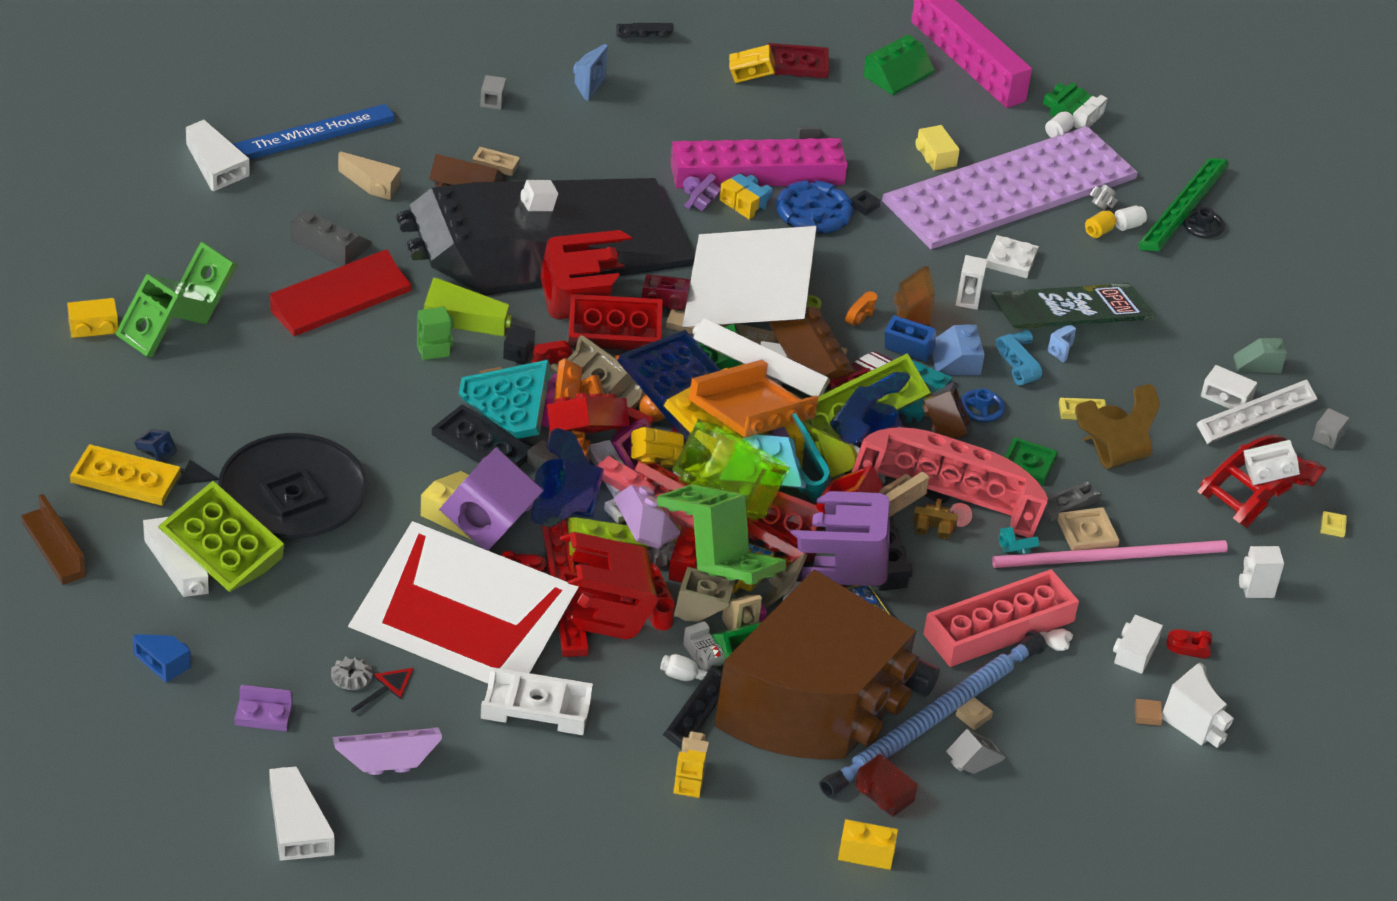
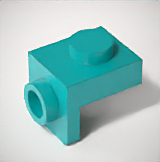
(1009, 544)

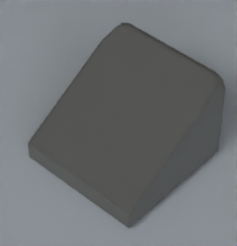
(806, 132)

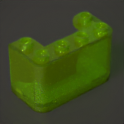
(732, 464)

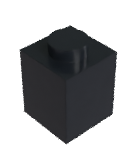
(519, 344)

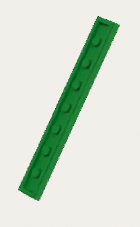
(1183, 204)

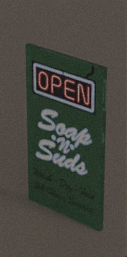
(1072, 305)

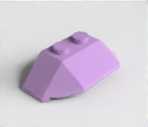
(645, 519)
(388, 750)

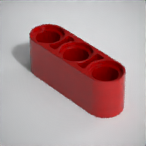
(663, 613)

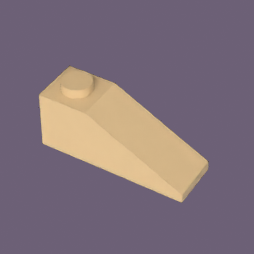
(372, 176)

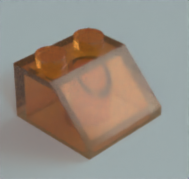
(916, 297)

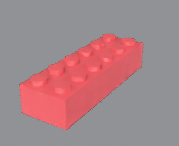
(1000, 617)

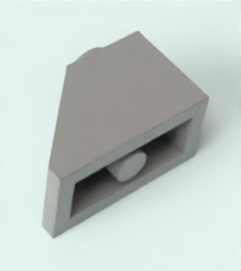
(974, 752)

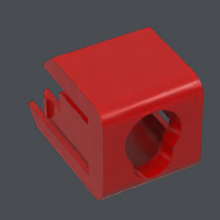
(570, 257)
(609, 584)

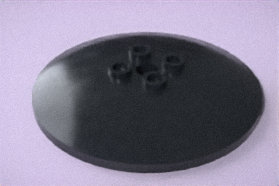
(318, 470)

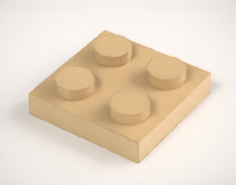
(1088, 529)

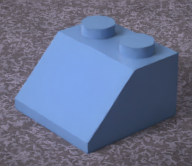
(959, 351)

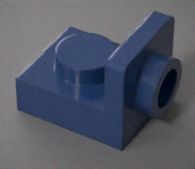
(158, 442)

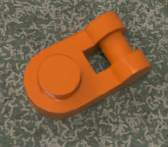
(861, 308)

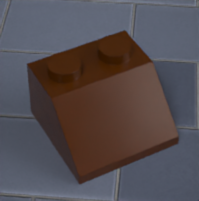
(947, 412)

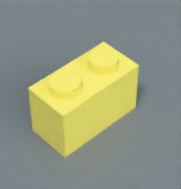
(937, 147)

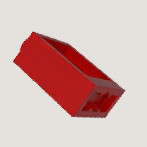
(862, 480)

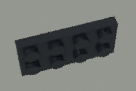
(479, 436)

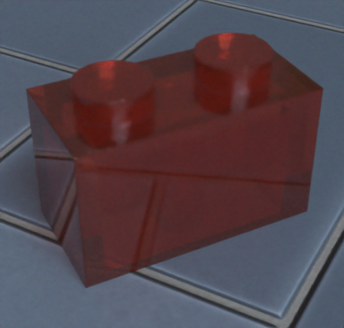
(886, 785)

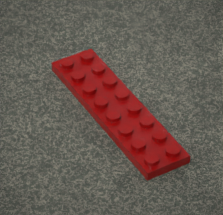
(756, 529)

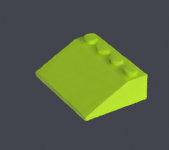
(223, 537)

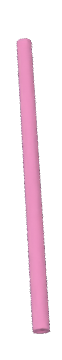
(1109, 554)

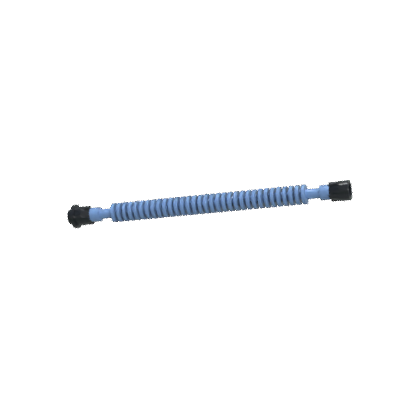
(935, 712)

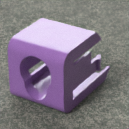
(491, 499)
(856, 534)

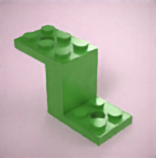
(164, 298)
(721, 533)

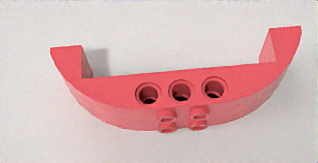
(957, 471)

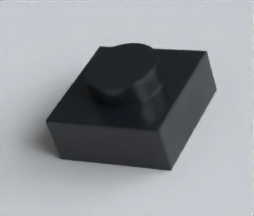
(865, 202)

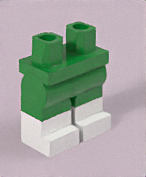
(1077, 102)

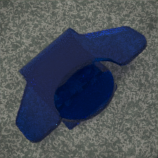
(862, 413)
(568, 482)

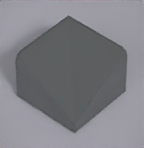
(539, 454)

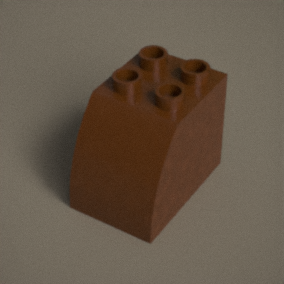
(817, 674)

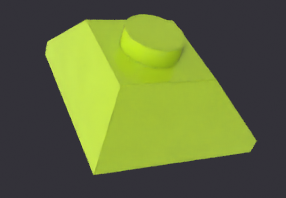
(836, 454)

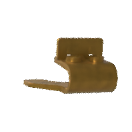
(1120, 435)

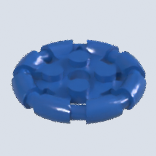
(811, 203)

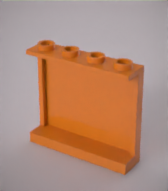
(749, 400)

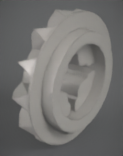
(359, 678)

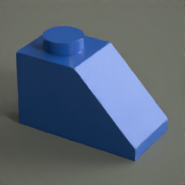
(162, 654)

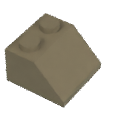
(702, 595)

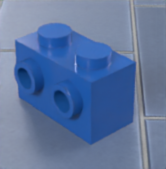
(910, 337)

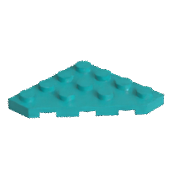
(510, 396)

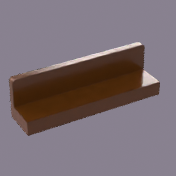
(55, 542)

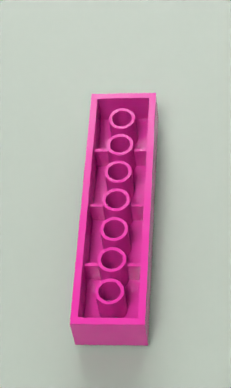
(974, 49)
(768, 160)

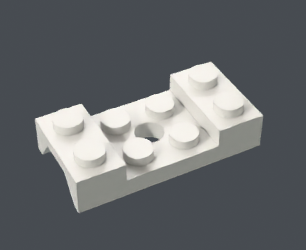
(563, 700)

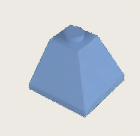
(591, 71)

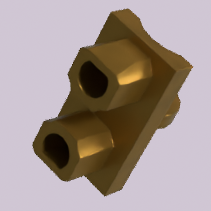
(936, 517)

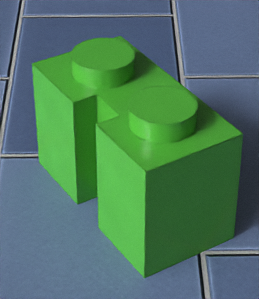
(434, 333)

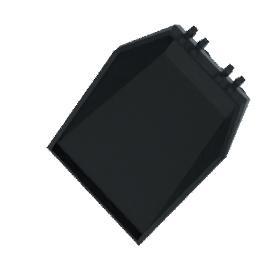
(498, 246)

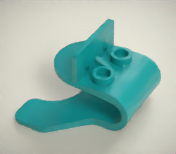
(813, 489)

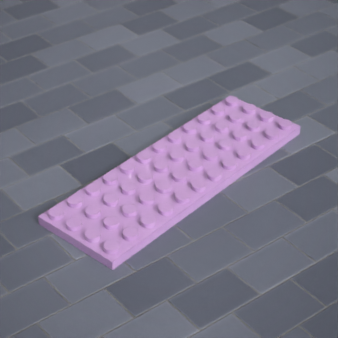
(1008, 187)

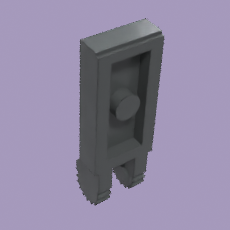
(1070, 499)

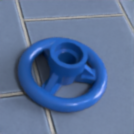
(982, 400)

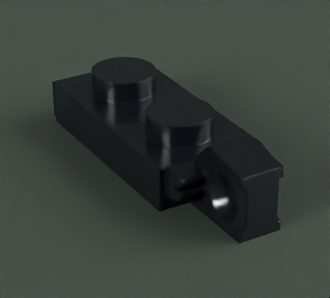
(644, 29)

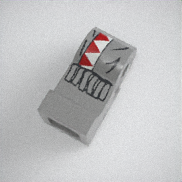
(702, 646)

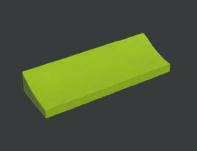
(832, 401)

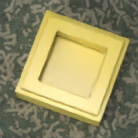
(1333, 524)

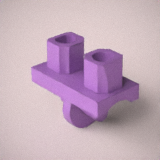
(699, 190)

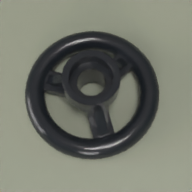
(1202, 218)

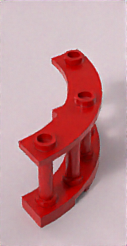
(1247, 512)

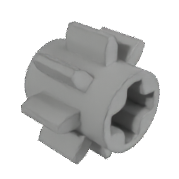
(1103, 197)
(662, 555)

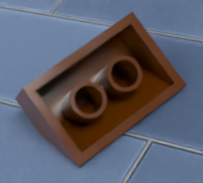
(452, 171)

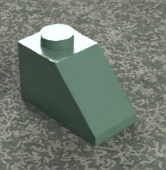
(1261, 356)

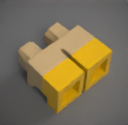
(691, 765)

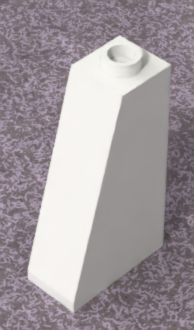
(216, 156)
(180, 567)
(297, 817)

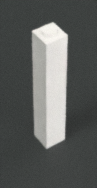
(747, 351)

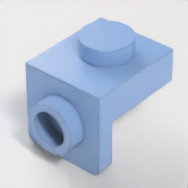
(1061, 341)

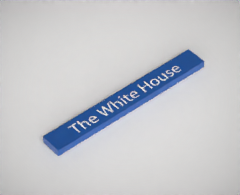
(315, 131)

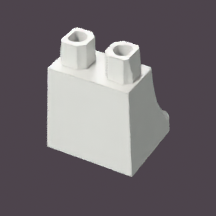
(1197, 708)

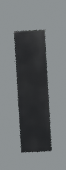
(696, 708)

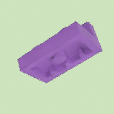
(264, 708)

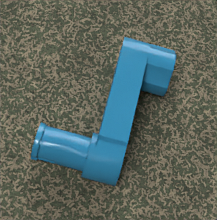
(1024, 366)

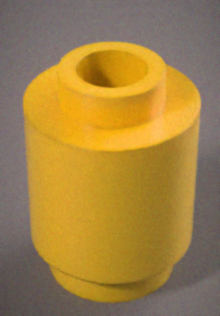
(1100, 224)

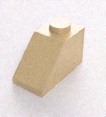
(742, 611)

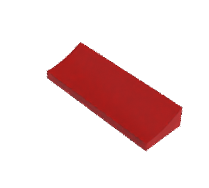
(338, 293)

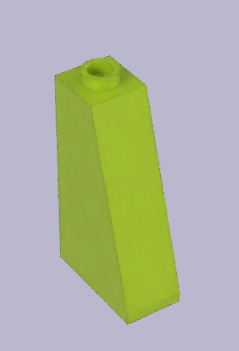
(469, 309)

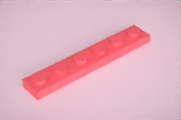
(621, 477)

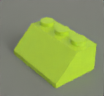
(602, 529)

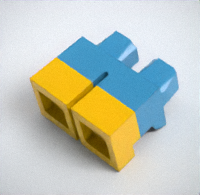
(745, 195)

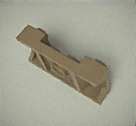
(596, 361)

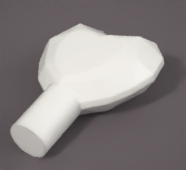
(1058, 639)

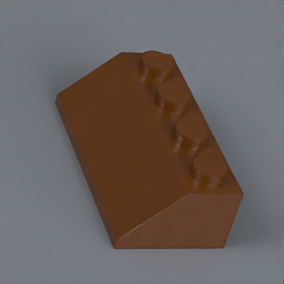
(812, 344)

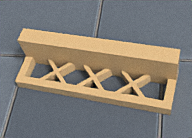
(905, 491)

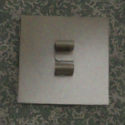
(784, 581)

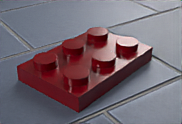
(800, 60)

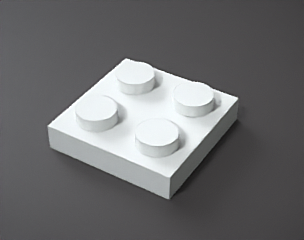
(1012, 256)

